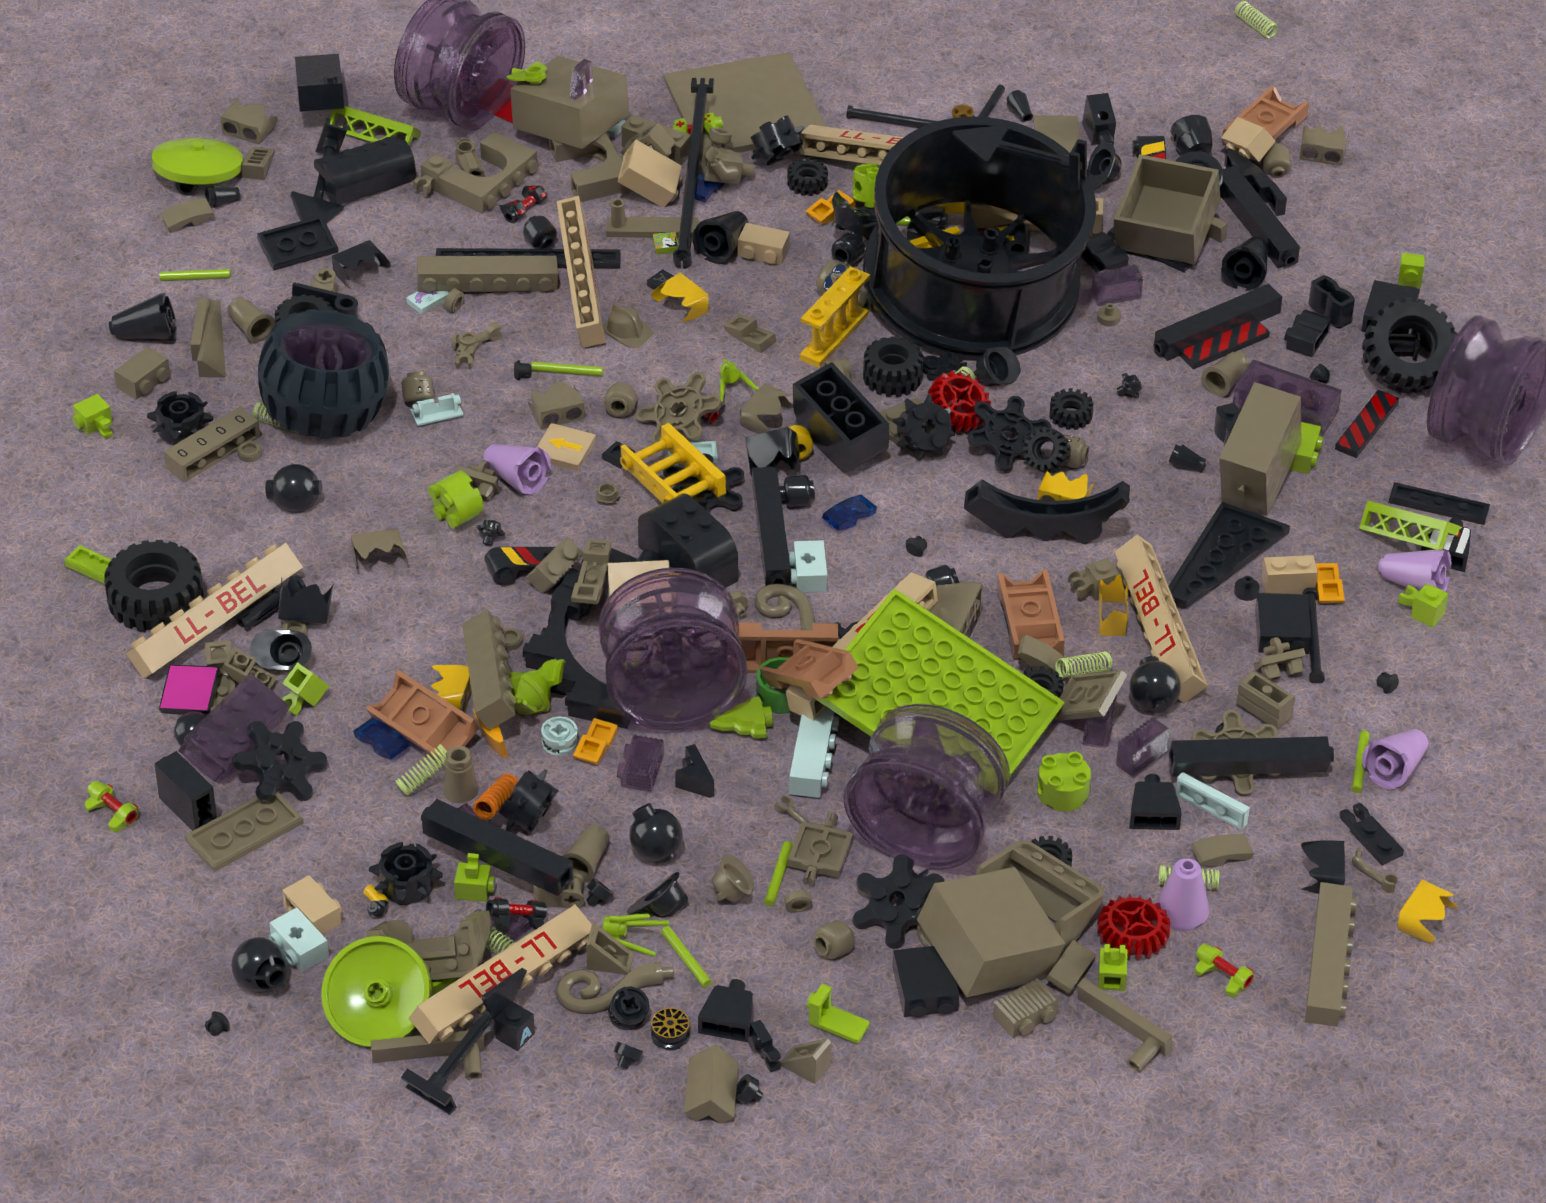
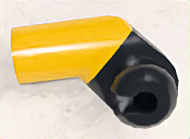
(378, 901)

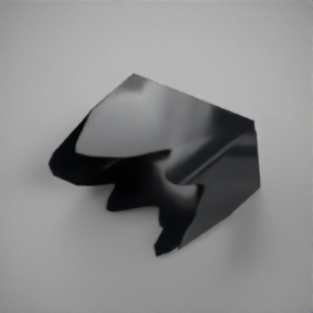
(354, 255)
(771, 447)
(305, 603)
(1331, 861)

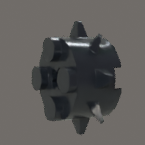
(776, 140)
(179, 416)
(914, 436)
(529, 801)
(405, 873)

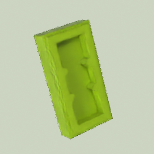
(88, 563)

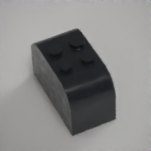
(839, 418)
(689, 539)

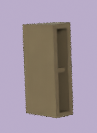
(711, 1085)

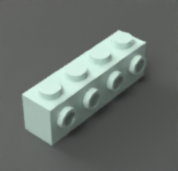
(813, 755)

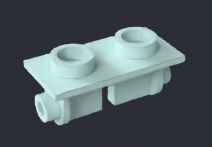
(429, 411)

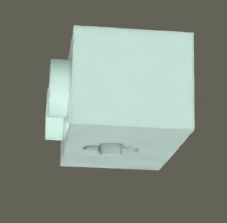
(809, 566)
(299, 940)

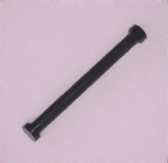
(886, 117)
(1316, 674)

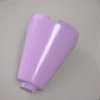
(519, 466)
(1417, 568)
(1394, 757)
(1185, 896)

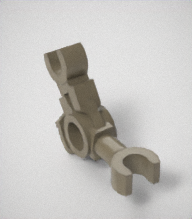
(470, 341)

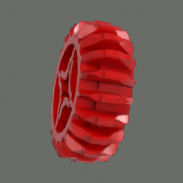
(952, 388)
(1135, 924)

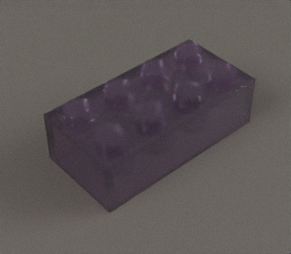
(1318, 400)
(224, 729)

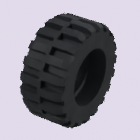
(1414, 316)
(148, 564)

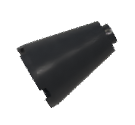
(719, 236)
(1246, 264)
(146, 320)

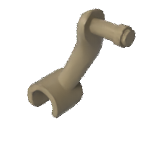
(1387, 880)

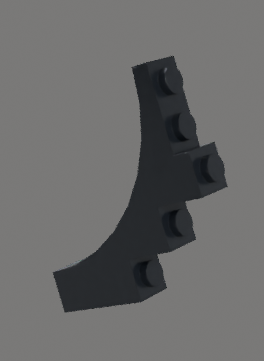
(1046, 519)
(584, 694)

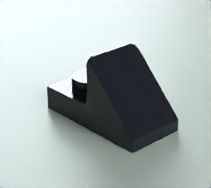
(695, 775)

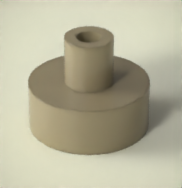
(1109, 315)
(740, 602)

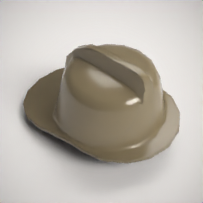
(627, 327)
(732, 879)

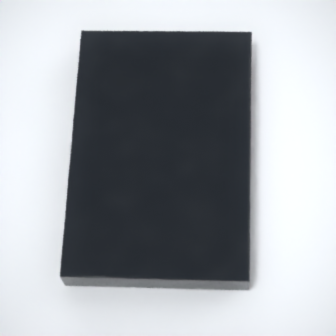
(297, 242)

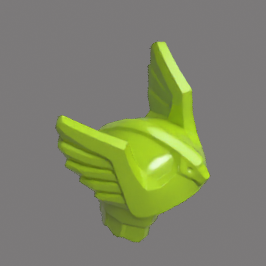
(533, 688)

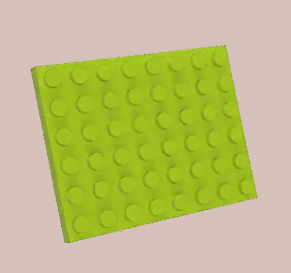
(920, 659)

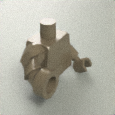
(720, 163)

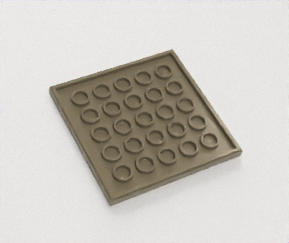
(747, 96)

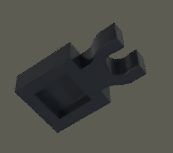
(762, 1043)

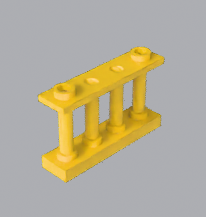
(836, 328)
(683, 453)

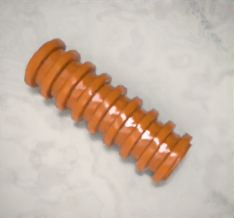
(494, 797)

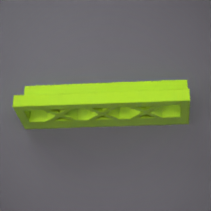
(376, 122)
(1411, 519)

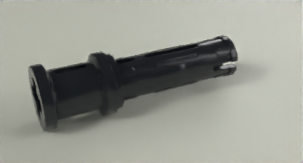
(265, 607)

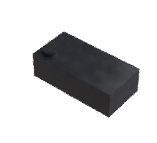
(319, 82)

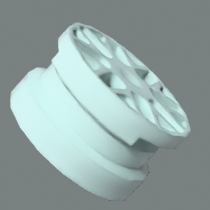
(559, 734)

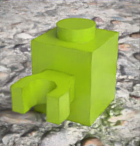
(93, 415)
(1428, 603)
(304, 687)
(473, 880)
(1112, 968)

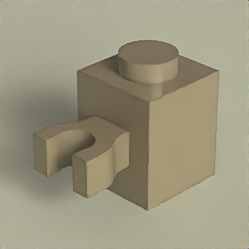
(430, 173)
(1094, 573)

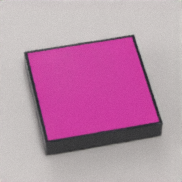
(189, 689)

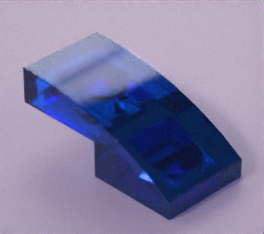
(705, 188)
(847, 512)
(382, 737)

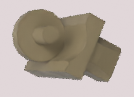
(483, 479)
(1291, 659)

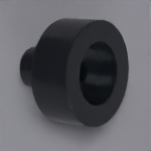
(1246, 588)
(599, 891)
(627, 1053)
(748, 1089)

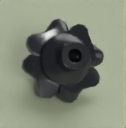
(1129, 386)
(490, 530)

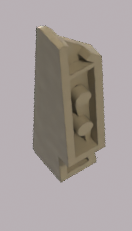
(207, 339)

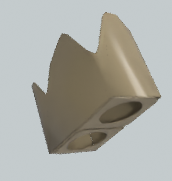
(248, 116)
(1331, 141)
(556, 397)
(765, 401)
(380, 540)

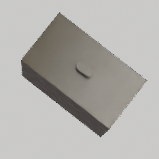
(550, 113)
(1167, 209)
(1260, 448)
(990, 931)

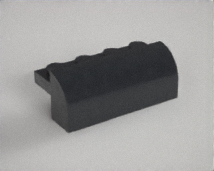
(366, 169)

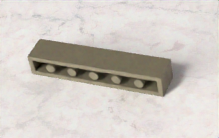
(487, 273)
(488, 669)
(1329, 955)

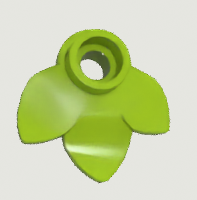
(532, 74)

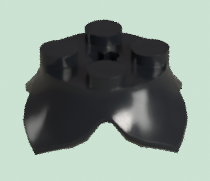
(858, 221)

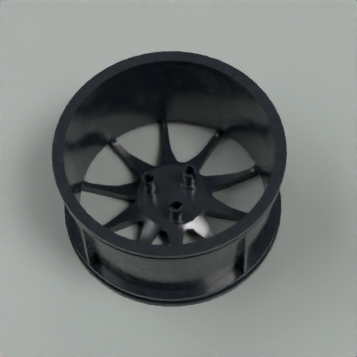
(968, 286)

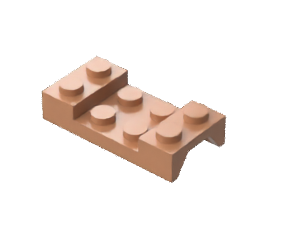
(1273, 113)
(1031, 611)
(769, 644)
(813, 668)
(423, 716)

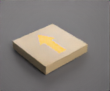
(567, 446)

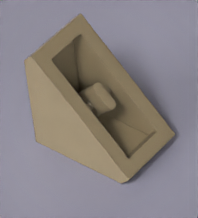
(607, 953)
(809, 1059)

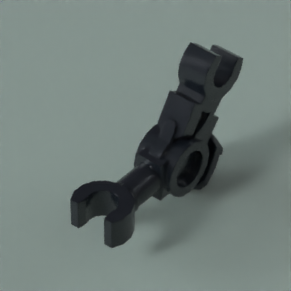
(936, 366)

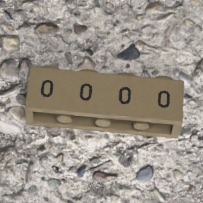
(211, 444)

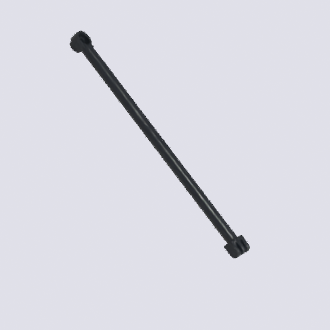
(682, 252)

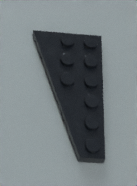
(1223, 548)

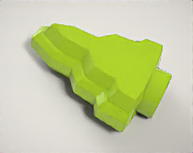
(746, 719)

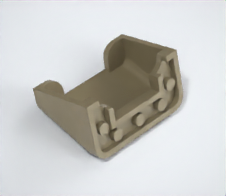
(959, 604)
(449, 955)

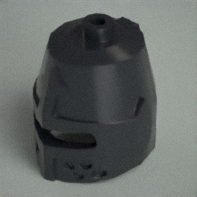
(1192, 134)

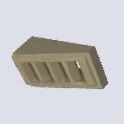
(257, 163)

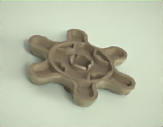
(674, 397)
(1235, 730)

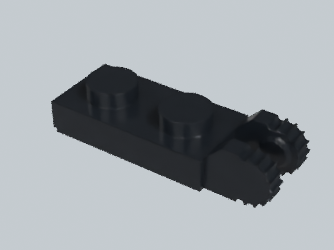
(1371, 834)

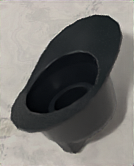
(1103, 165)
(997, 366)
(281, 649)
(663, 900)

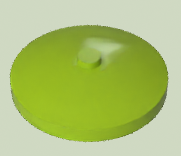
(197, 160)
(374, 989)

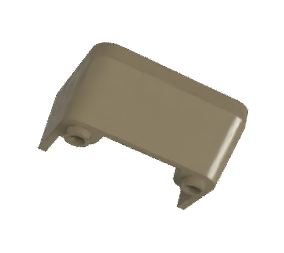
(1058, 888)

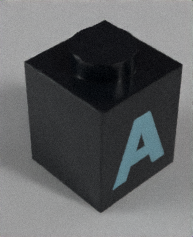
(514, 1026)

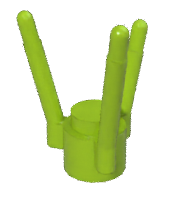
(730, 374)
(617, 927)

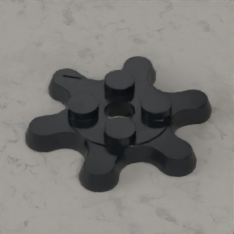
(997, 422)
(707, 498)
(270, 772)
(882, 891)

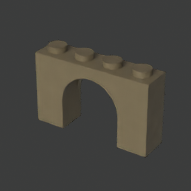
(595, 181)
(483, 192)

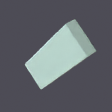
(1212, 801)

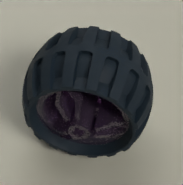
(323, 373)

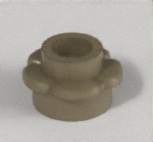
(607, 493)

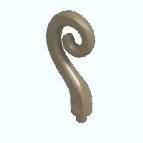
(785, 594)
(639, 977)

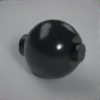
(294, 488)
(1154, 685)
(655, 834)
(259, 964)

